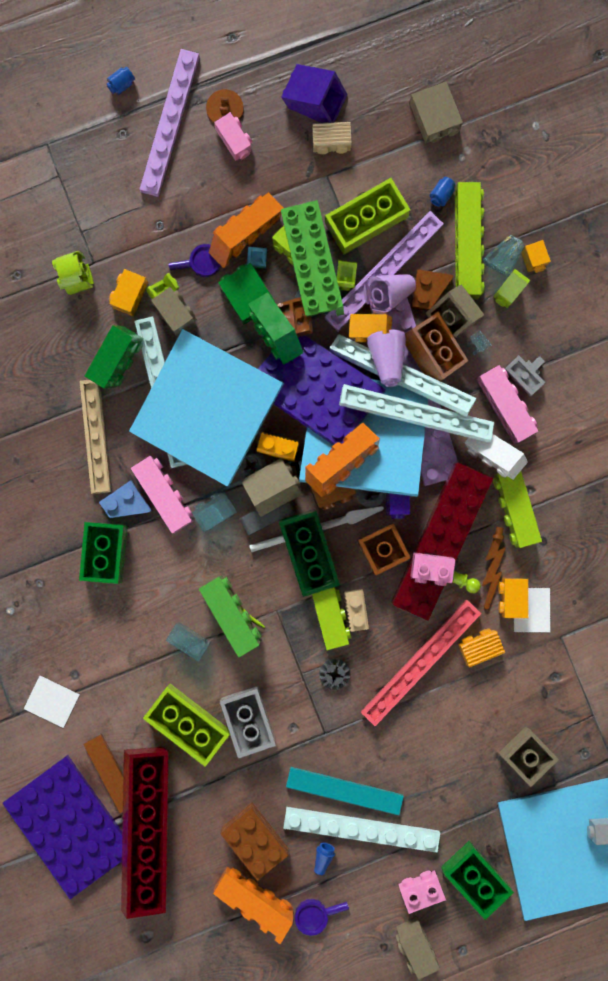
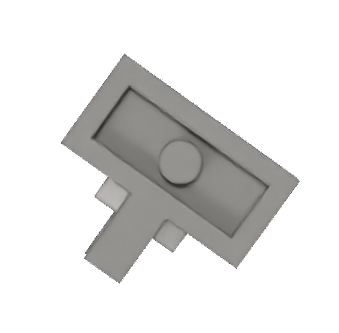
(526, 374)

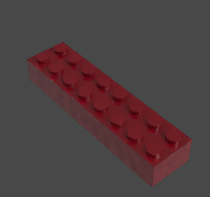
(443, 535)
(144, 832)

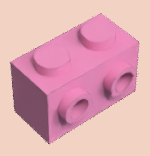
(432, 568)
(421, 891)

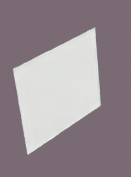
(538, 612)
(51, 701)

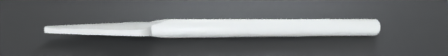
(351, 517)

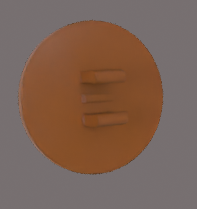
(222, 103)

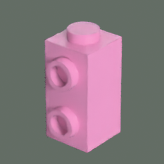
(233, 137)

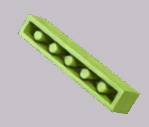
(468, 237)

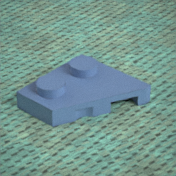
(125, 502)

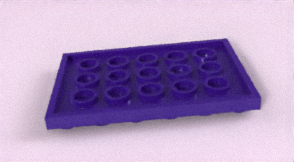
(314, 390)
(67, 826)

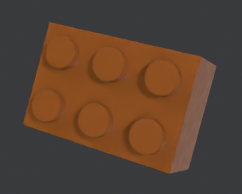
(435, 348)
(254, 841)

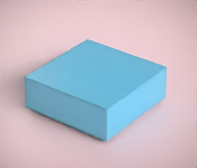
(257, 257)

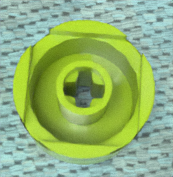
(73, 273)

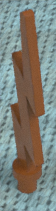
(491, 576)

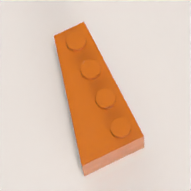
(244, 228)
(341, 460)
(255, 903)

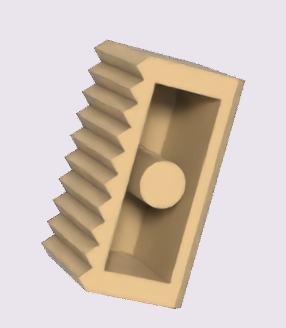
(331, 137)
(356, 610)

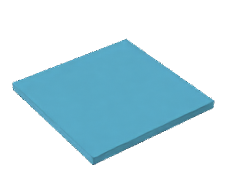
(206, 407)
(395, 464)
(550, 848)

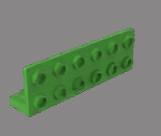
(312, 259)

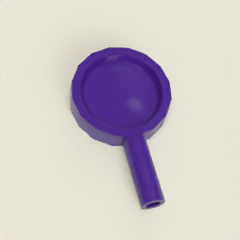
(200, 261)
(312, 915)

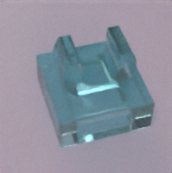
(480, 341)

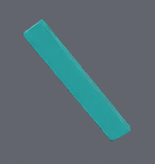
(344, 790)

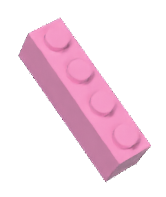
(507, 404)
(162, 494)

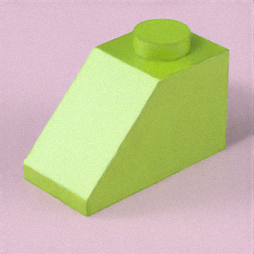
(511, 288)

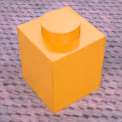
(535, 256)

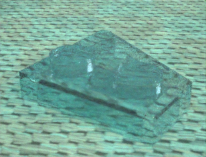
(505, 255)

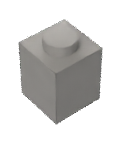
(598, 831)

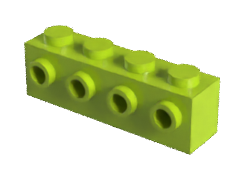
(518, 510)

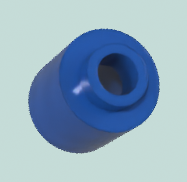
(120, 80)
(442, 191)

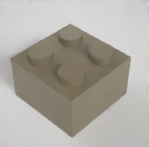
(173, 311)
(457, 311)
(528, 756)
(416, 948)

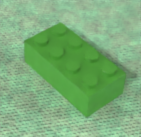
(230, 615)

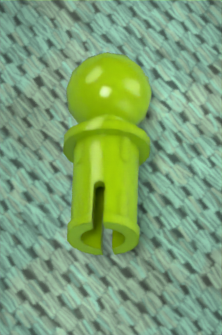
(472, 585)

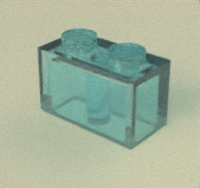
(214, 512)
(188, 641)

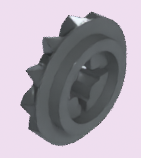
(251, 456)
(373, 501)
(339, 682)

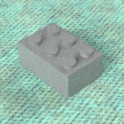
(248, 722)

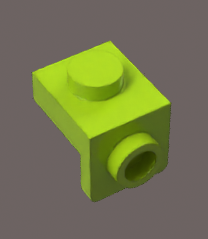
(346, 274)
(157, 288)

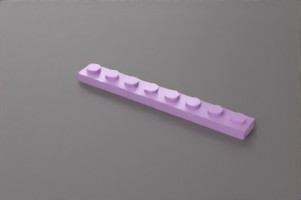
(169, 123)
(387, 266)

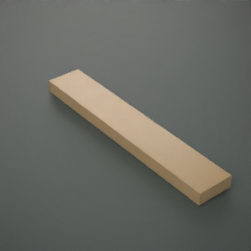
(95, 437)

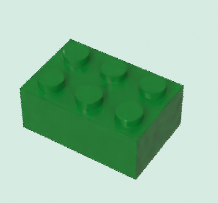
(275, 329)
(114, 357)
(103, 553)
(477, 880)

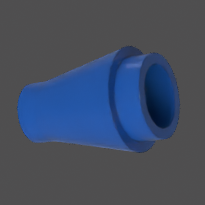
(324, 856)

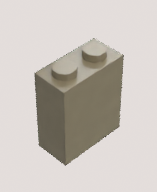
(436, 112)
(272, 487)

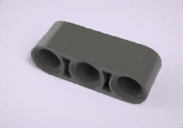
(253, 522)

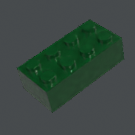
(309, 552)

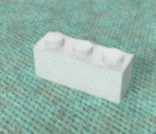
(498, 454)

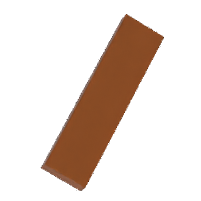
(107, 768)

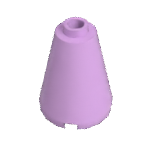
(387, 291)
(388, 355)

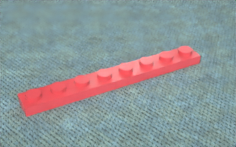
(420, 662)

